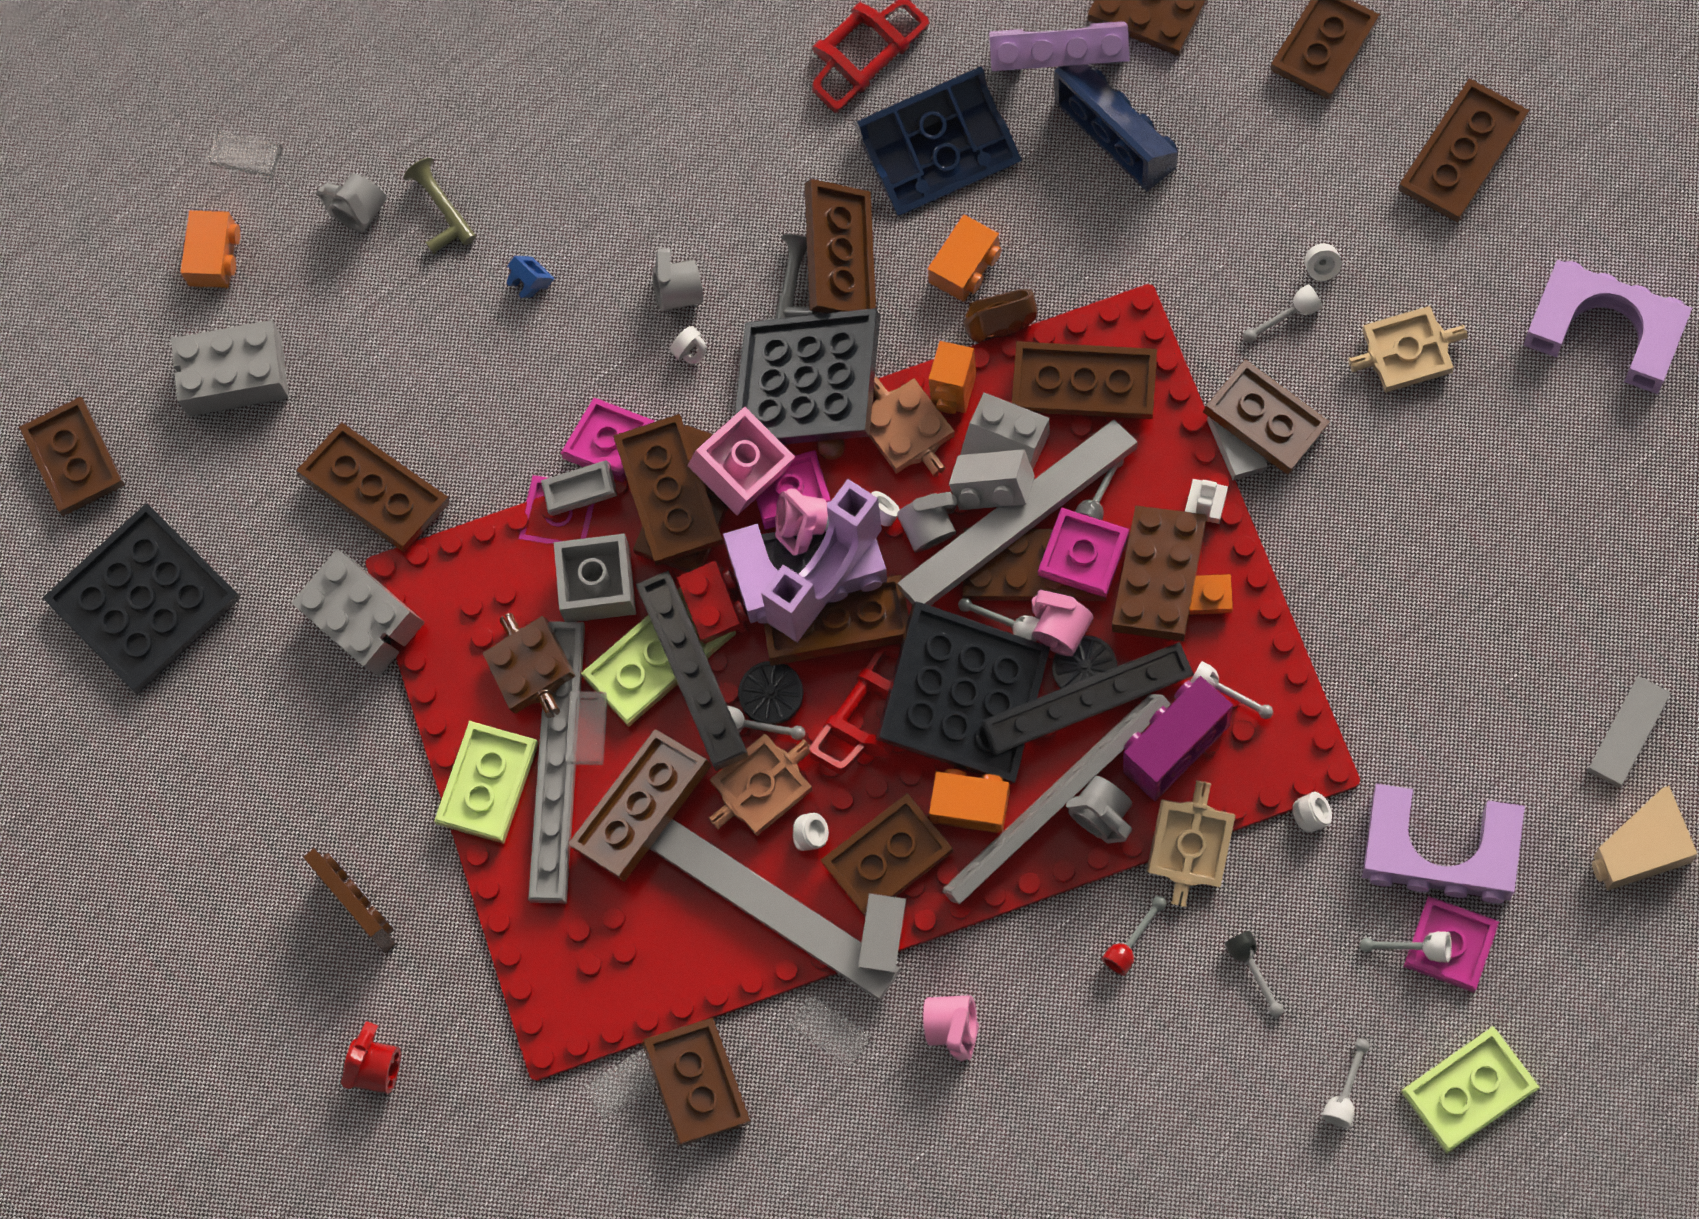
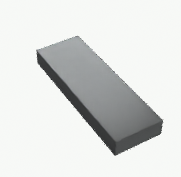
(1629, 731)

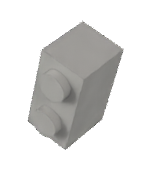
(992, 479)

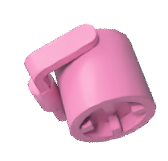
(1061, 622)
(951, 1023)

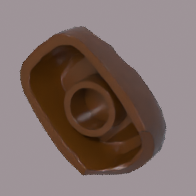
(1000, 314)

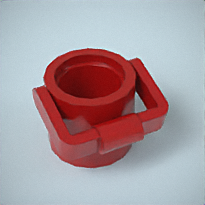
(370, 1063)

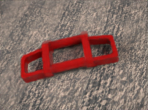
(898, 44)
(838, 723)

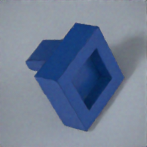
(530, 273)

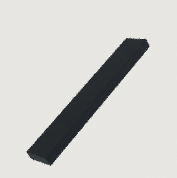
(692, 671)
(1086, 698)

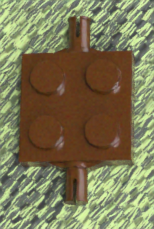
(529, 665)

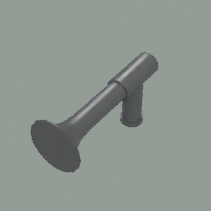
(796, 248)

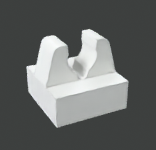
(1207, 498)

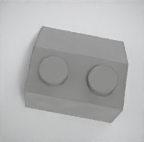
(1005, 427)

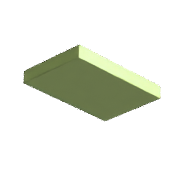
(486, 782)
(1470, 1089)

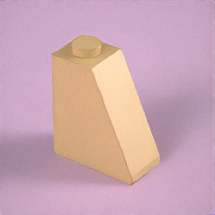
(1645, 844)

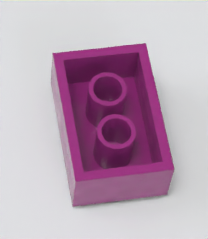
(1176, 737)

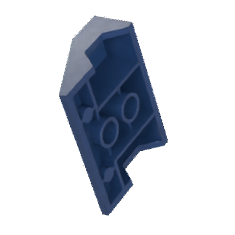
(937, 141)

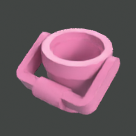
(799, 517)

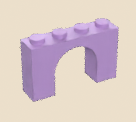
(1059, 48)
(1655, 318)
(755, 570)
(797, 599)
(1394, 859)

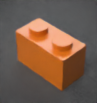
(209, 249)
(964, 258)
(952, 377)
(969, 801)

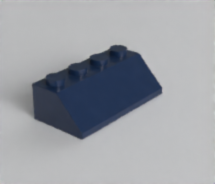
(1114, 124)

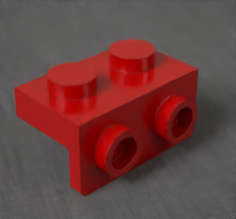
(713, 601)

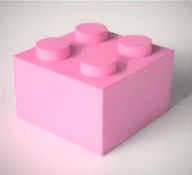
(741, 461)

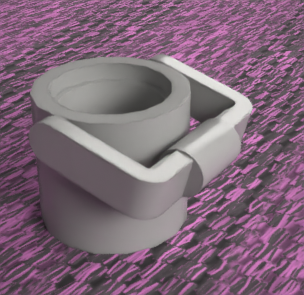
(354, 202)
(675, 283)
(928, 521)
(1101, 810)

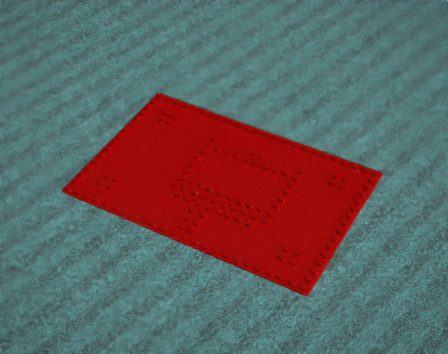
(673, 952)

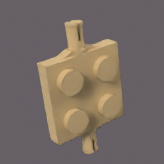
(1408, 349)
(1190, 843)

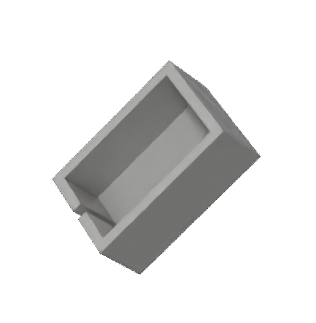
(229, 368)
(357, 612)

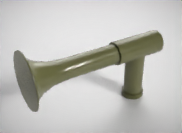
(458, 227)

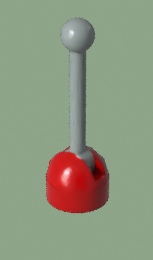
(1120, 956)

